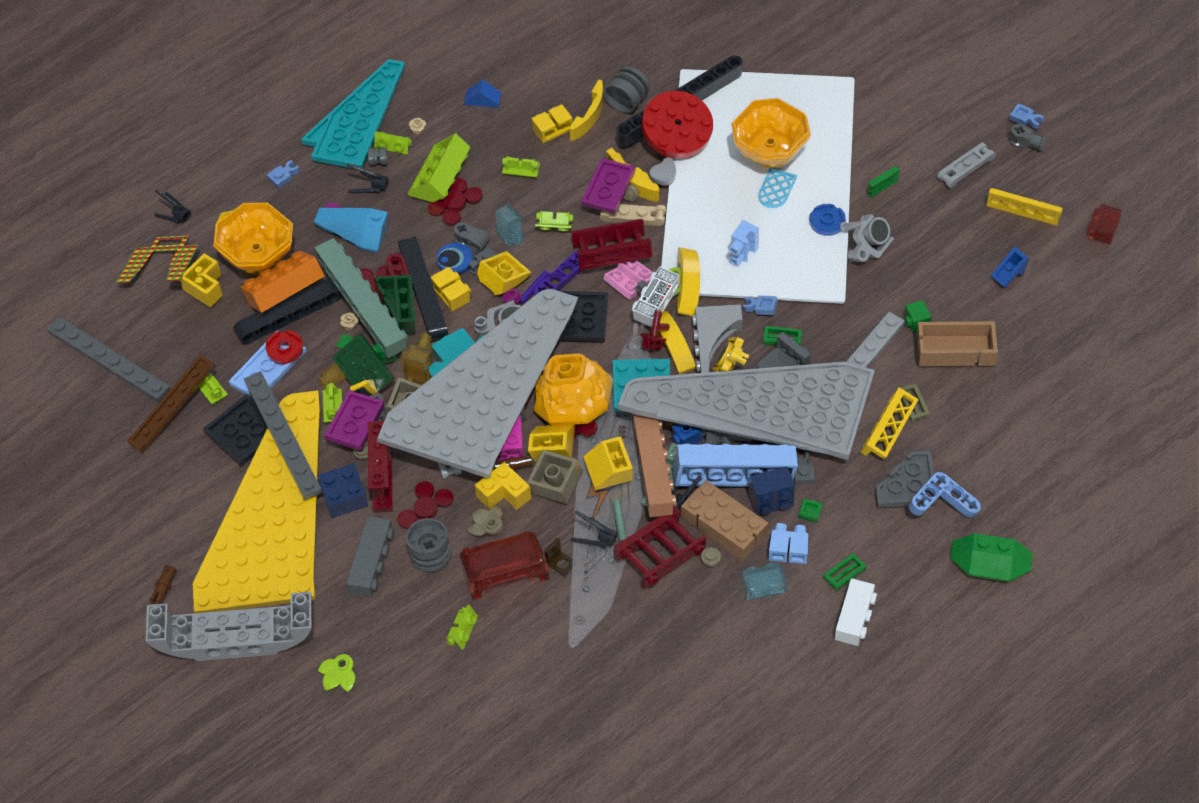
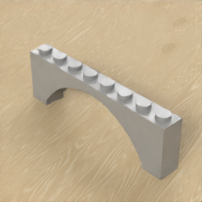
(713, 328)

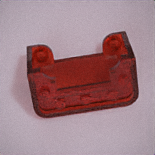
(503, 562)

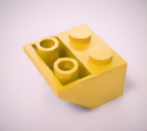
(551, 438)
(608, 464)

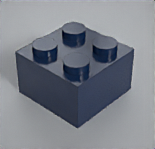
(342, 490)
(771, 491)

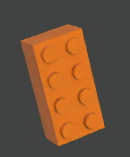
(281, 281)

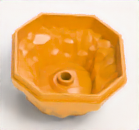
(770, 132)
(253, 237)
(572, 390)

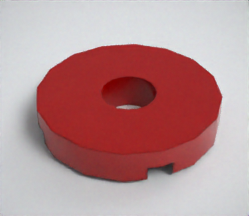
(287, 355)

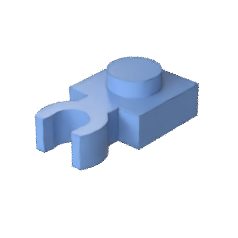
(1024, 115)
(281, 175)
(763, 305)

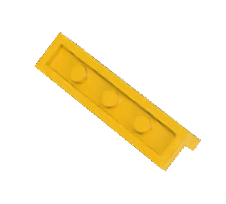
(1024, 206)
(887, 414)

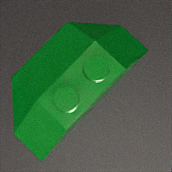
(991, 557)

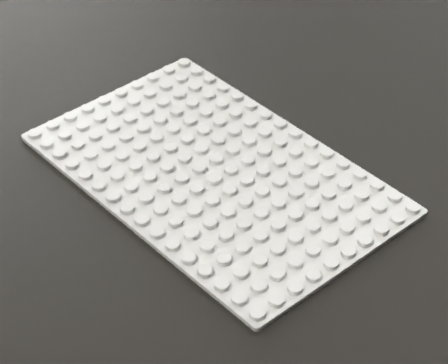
(722, 190)

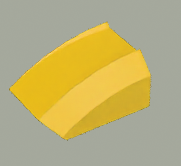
(502, 273)

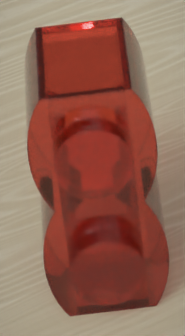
(1105, 223)

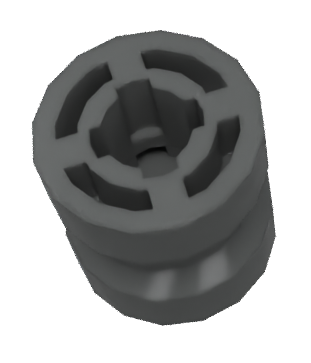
(377, 156)

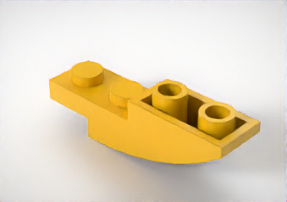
(646, 188)

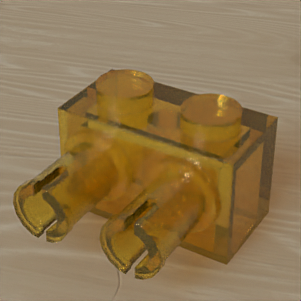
(418, 360)

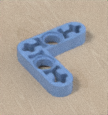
(944, 490)

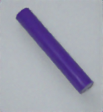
(526, 295)

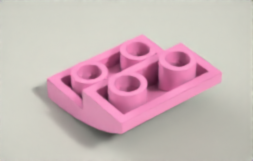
(627, 276)

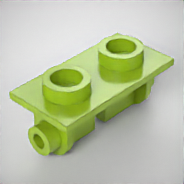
(392, 142)
(521, 168)
(562, 220)
(212, 389)
(331, 402)
(465, 621)

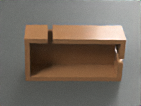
(957, 343)
(724, 520)

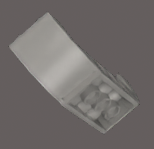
(229, 632)

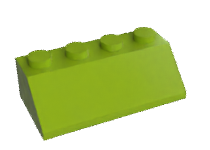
(440, 169)

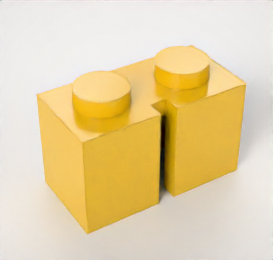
(552, 124)
(451, 289)

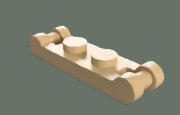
(635, 212)

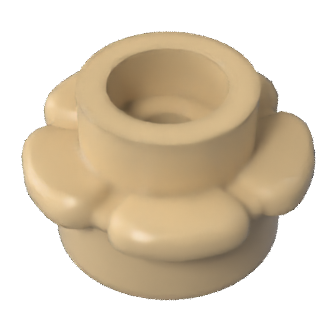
(417, 125)
(349, 321)

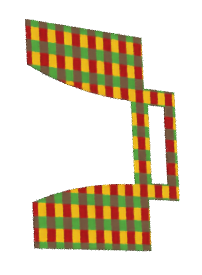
(177, 267)

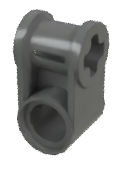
(471, 236)

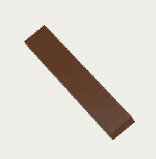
(171, 403)

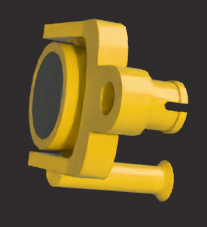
(731, 355)

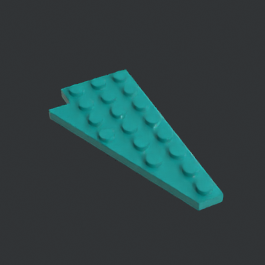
(351, 126)

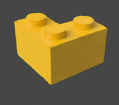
(201, 281)
(503, 484)

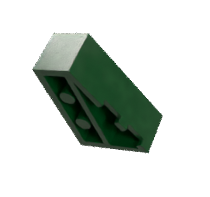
(397, 295)

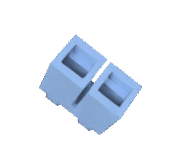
(743, 241)
(781, 539)

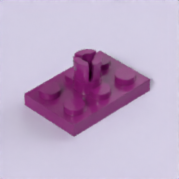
(608, 186)
(352, 420)

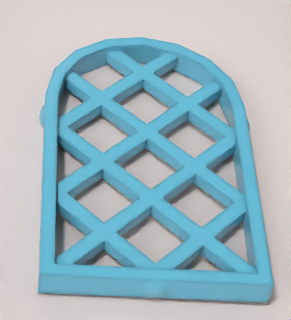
(786, 195)

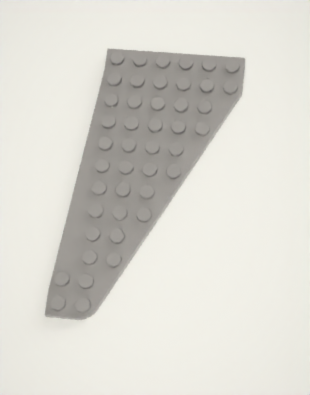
(477, 398)
(789, 405)

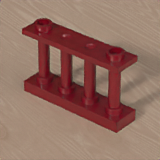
(611, 254)
(379, 470)
(653, 530)

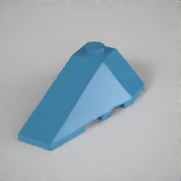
(358, 225)

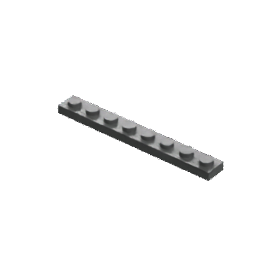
(108, 359)
(283, 435)

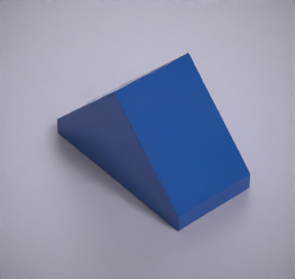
(482, 95)

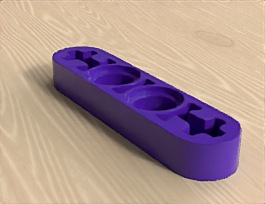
(557, 274)

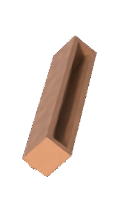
(653, 466)

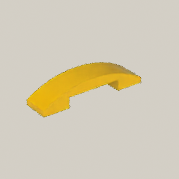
(583, 125)
(689, 281)
(677, 346)

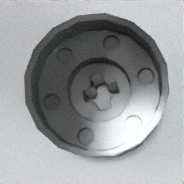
(626, 89)
(428, 545)

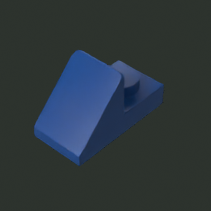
(1013, 264)

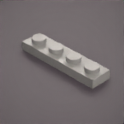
(877, 340)

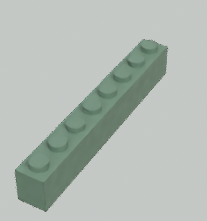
(361, 298)

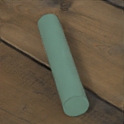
(619, 520)

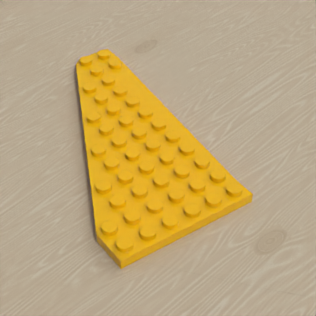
(269, 529)

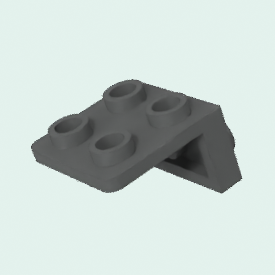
(785, 354)

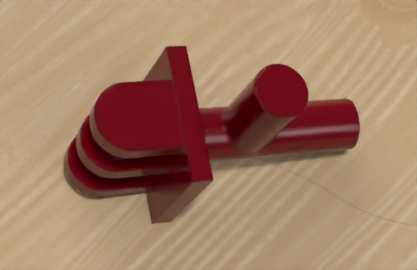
(653, 340)

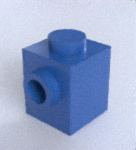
(686, 434)

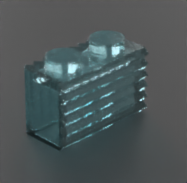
(509, 225)
(764, 581)

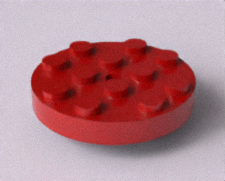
(677, 124)

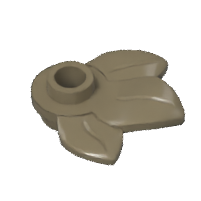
(486, 522)

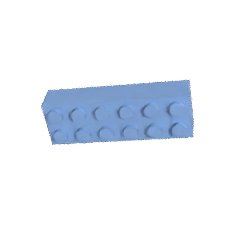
(730, 463)

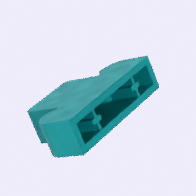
(449, 349)

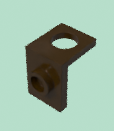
(554, 555)

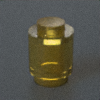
(331, 375)

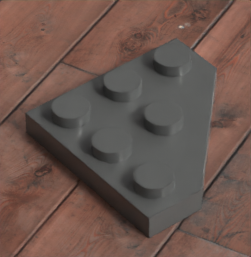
(906, 481)

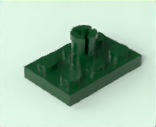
(362, 363)

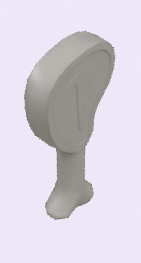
(664, 172)

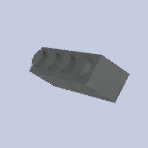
(369, 557)

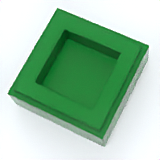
(810, 510)

